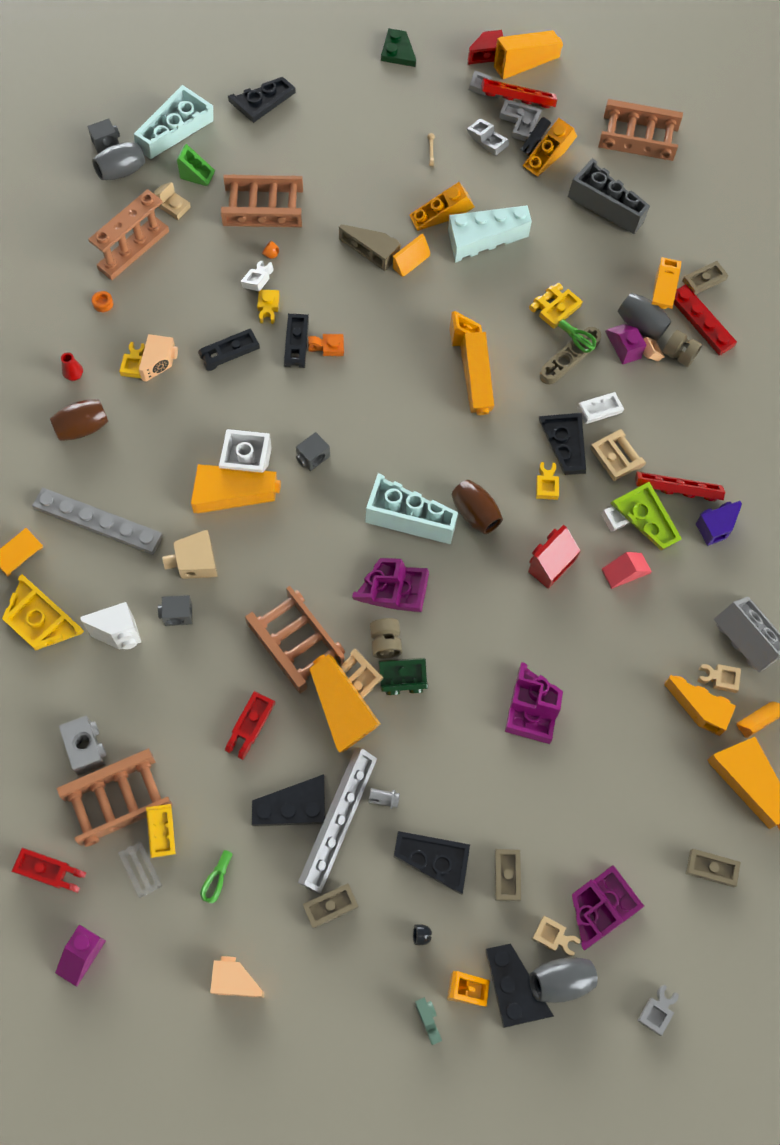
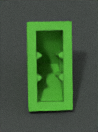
(193, 167)

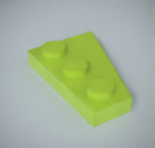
(648, 515)

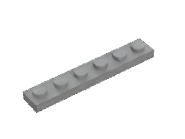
(97, 521)
(337, 820)

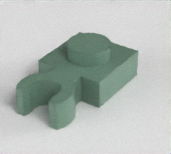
(427, 1012)

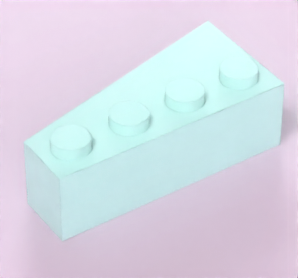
(173, 122)
(487, 229)
(409, 512)

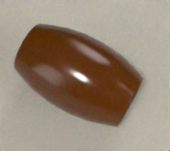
(79, 419)
(477, 506)

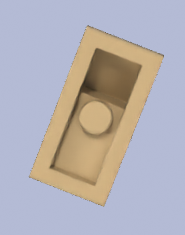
(172, 202)

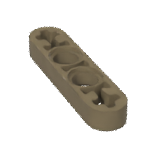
(568, 353)

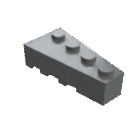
(608, 197)

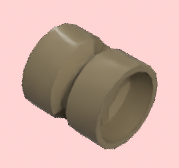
(676, 344)
(385, 636)

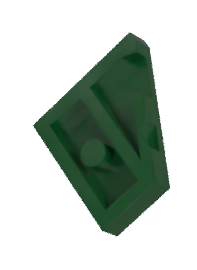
(398, 48)

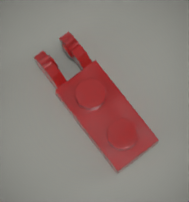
(250, 723)
(46, 870)

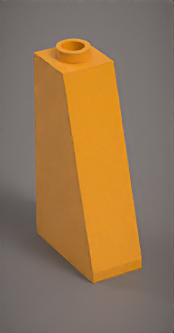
(525, 51)
(477, 372)
(230, 488)
(343, 706)
(751, 778)

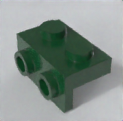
(403, 675)

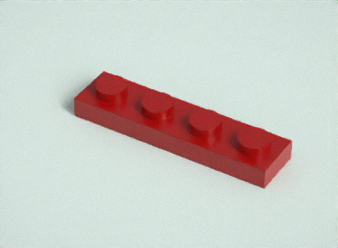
(524, 94)
(703, 320)
(686, 487)

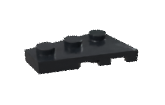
(566, 440)

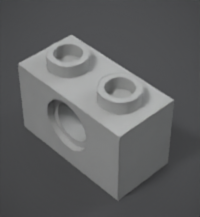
(73, 734)

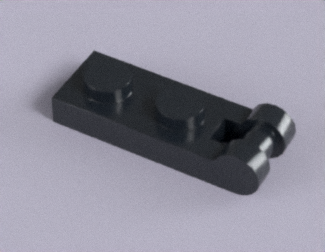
(296, 340)
(228, 349)

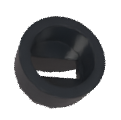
(421, 934)

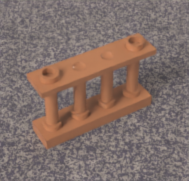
(641, 115)
(262, 216)
(137, 243)
(271, 642)
(96, 783)

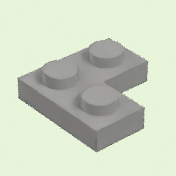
(524, 117)

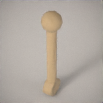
(431, 137)

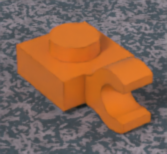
(330, 344)

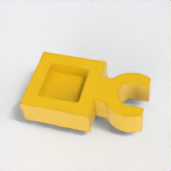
(268, 304)
(131, 362)
(547, 485)

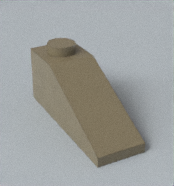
(373, 245)

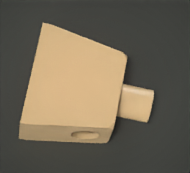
(193, 557)

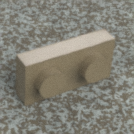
(705, 277)
(713, 868)
(507, 875)
(330, 905)

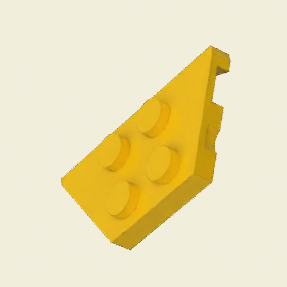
(37, 617)

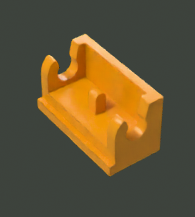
(18, 551)

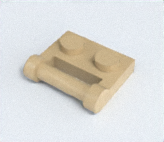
(613, 459)
(365, 677)

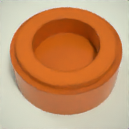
(102, 301)

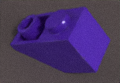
(718, 523)

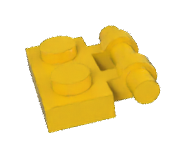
(560, 308)

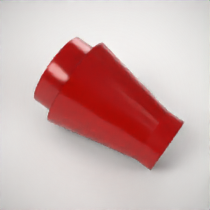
(71, 367)

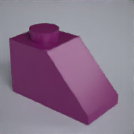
(626, 342)
(79, 955)

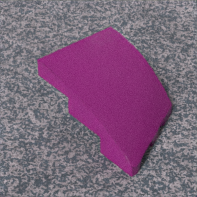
(394, 586)
(533, 706)
(604, 906)

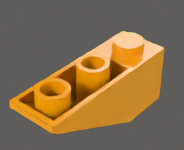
(551, 147)
(437, 211)
(666, 283)
(705, 709)

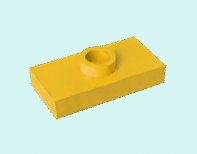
(160, 830)

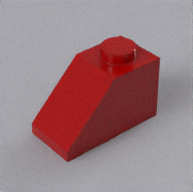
(484, 47)

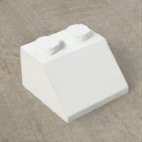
(245, 451)
(113, 626)

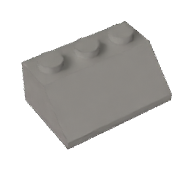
(750, 633)

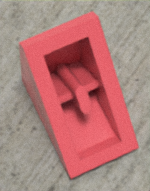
(626, 569)

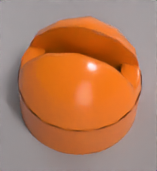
(271, 250)

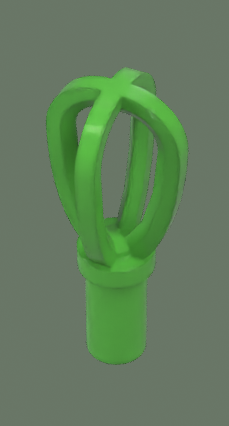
(573, 333)
(219, 870)

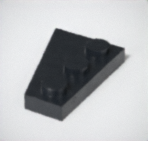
(262, 100)
(292, 806)
(434, 857)
(513, 988)

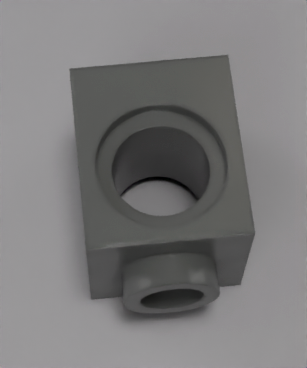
(103, 134)
(312, 451)
(176, 610)

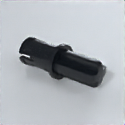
(535, 136)

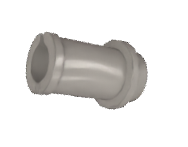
(384, 797)

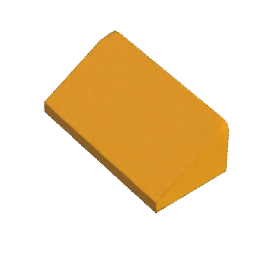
(411, 255)
(759, 719)

